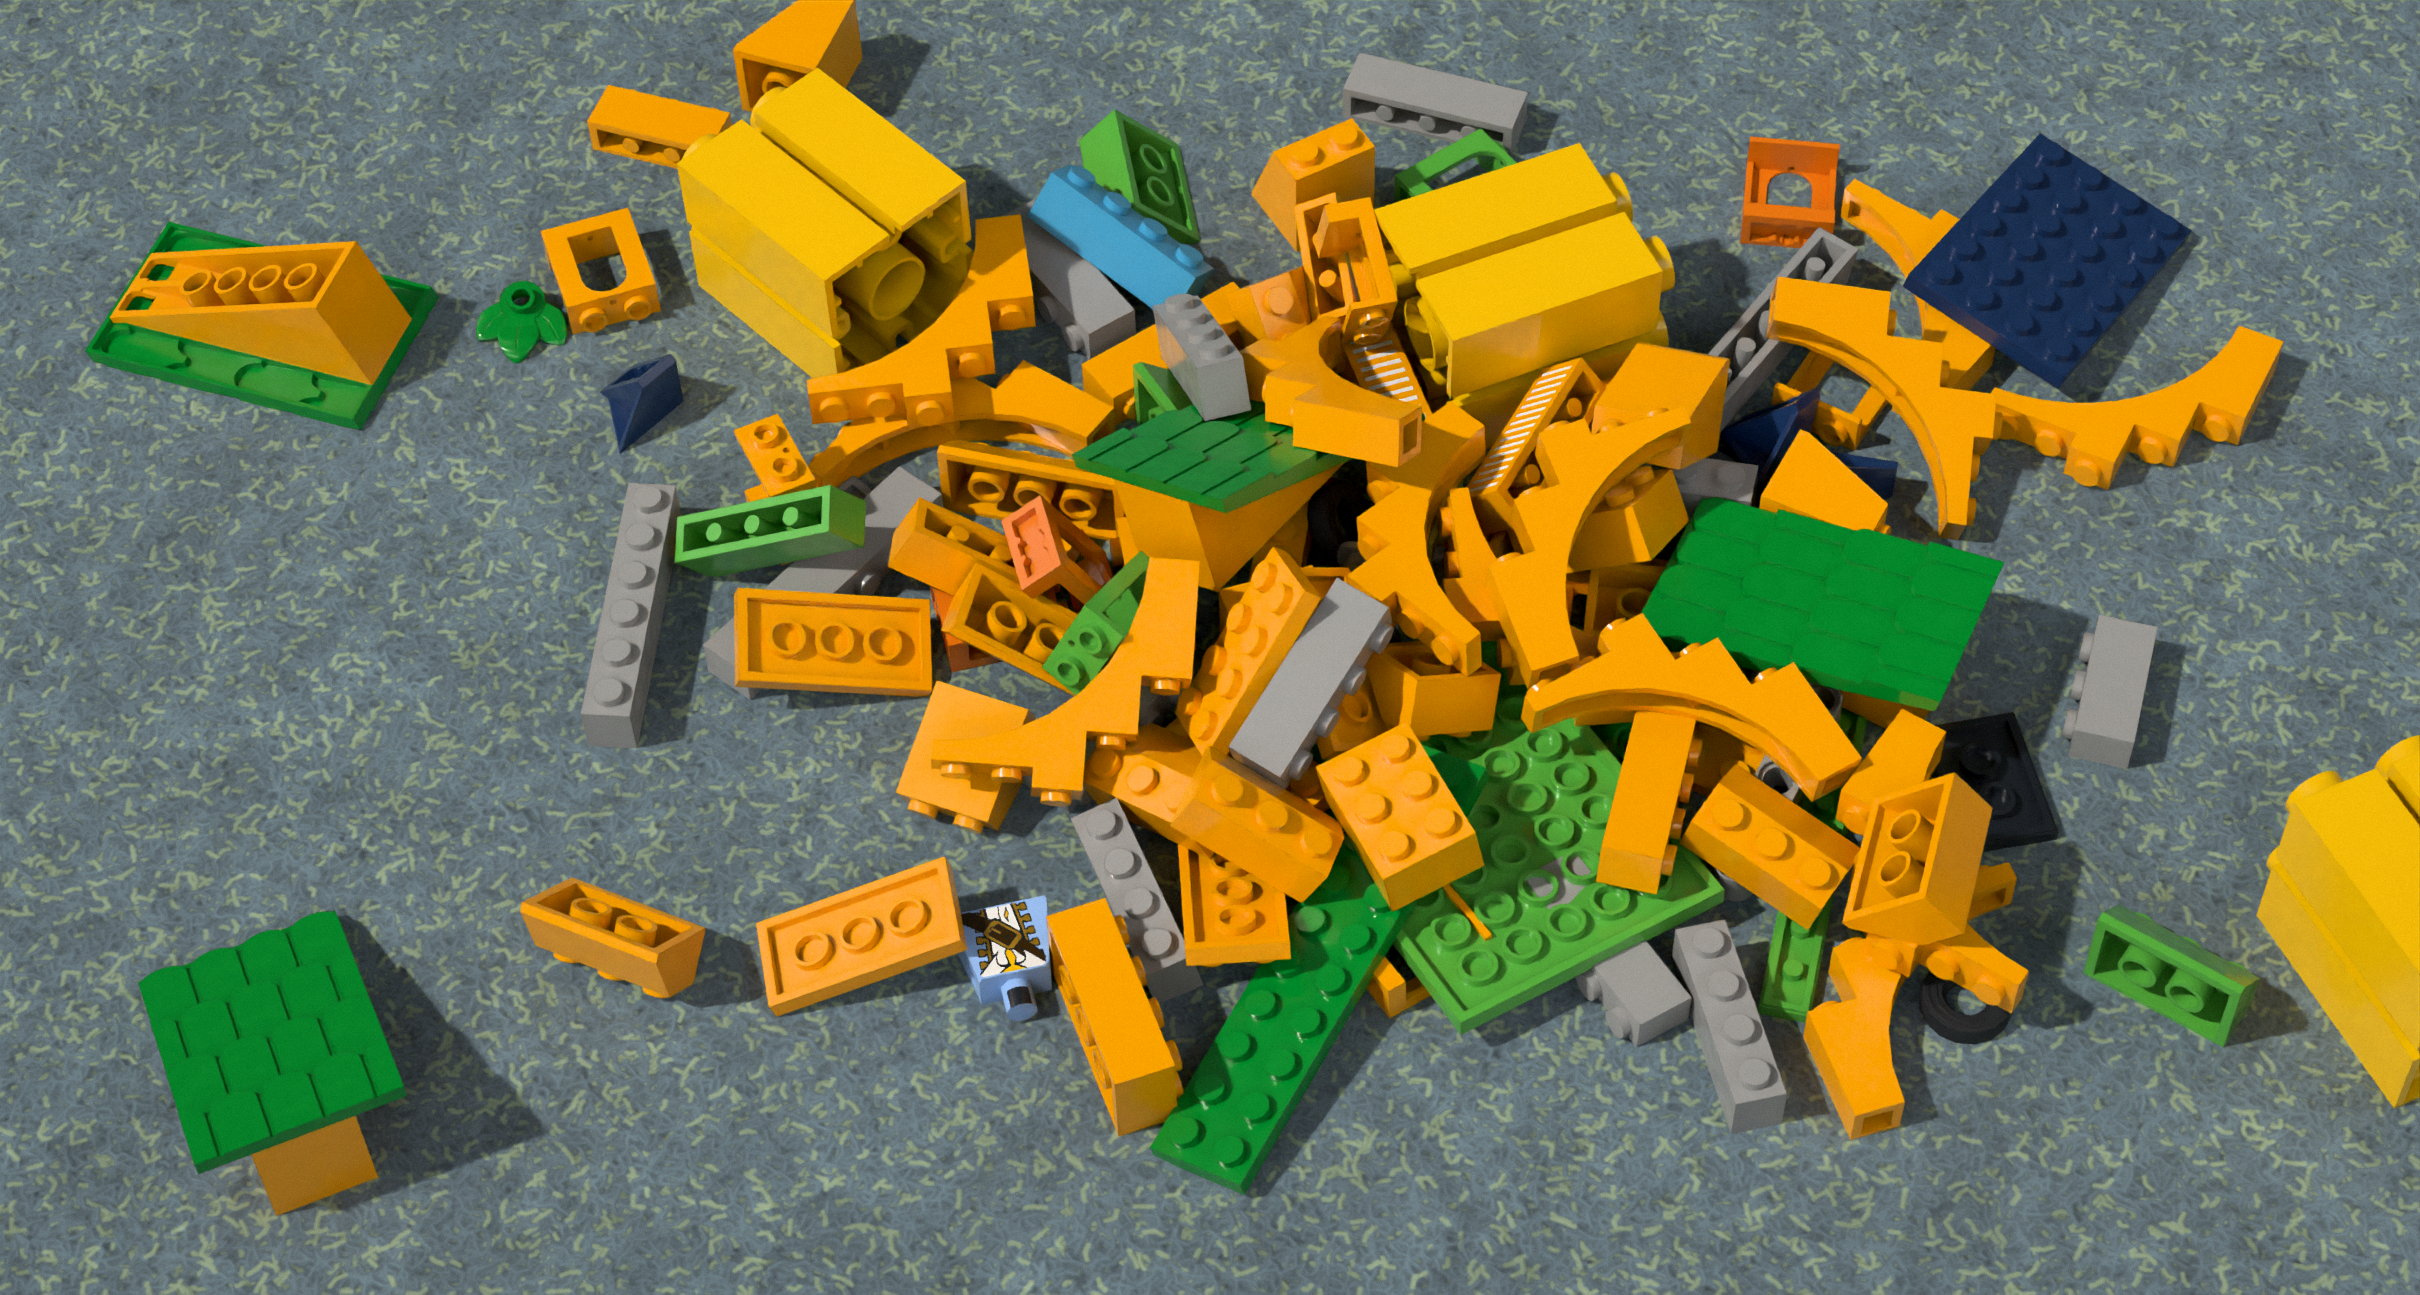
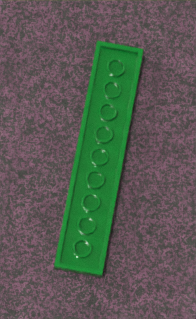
(1292, 1015)

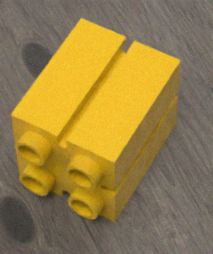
(825, 226)
(1520, 279)
(2349, 909)

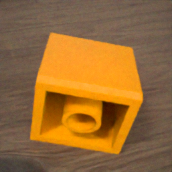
(795, 44)
(1323, 163)
(1669, 379)
(1823, 488)
(972, 801)

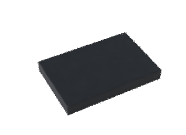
(1998, 767)

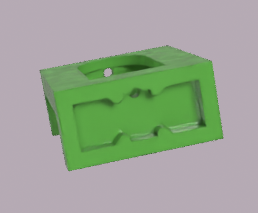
(1477, 145)
(1099, 628)

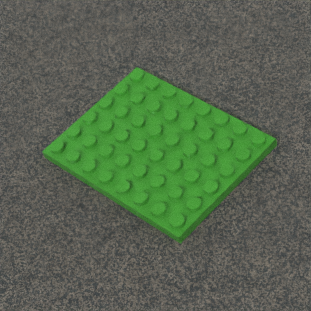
(1542, 802)

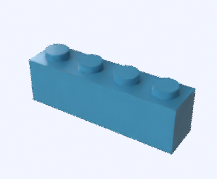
(1117, 238)

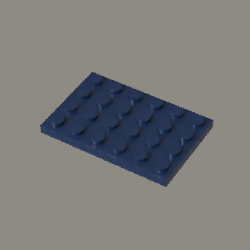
(2047, 260)

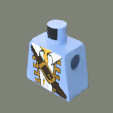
(1009, 954)

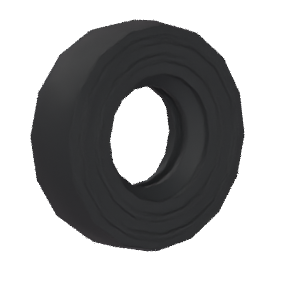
(1323, 517)
(1954, 1025)

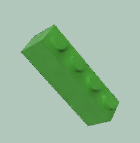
(771, 531)

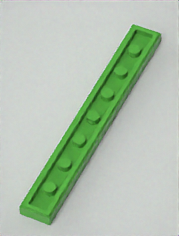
(1795, 951)

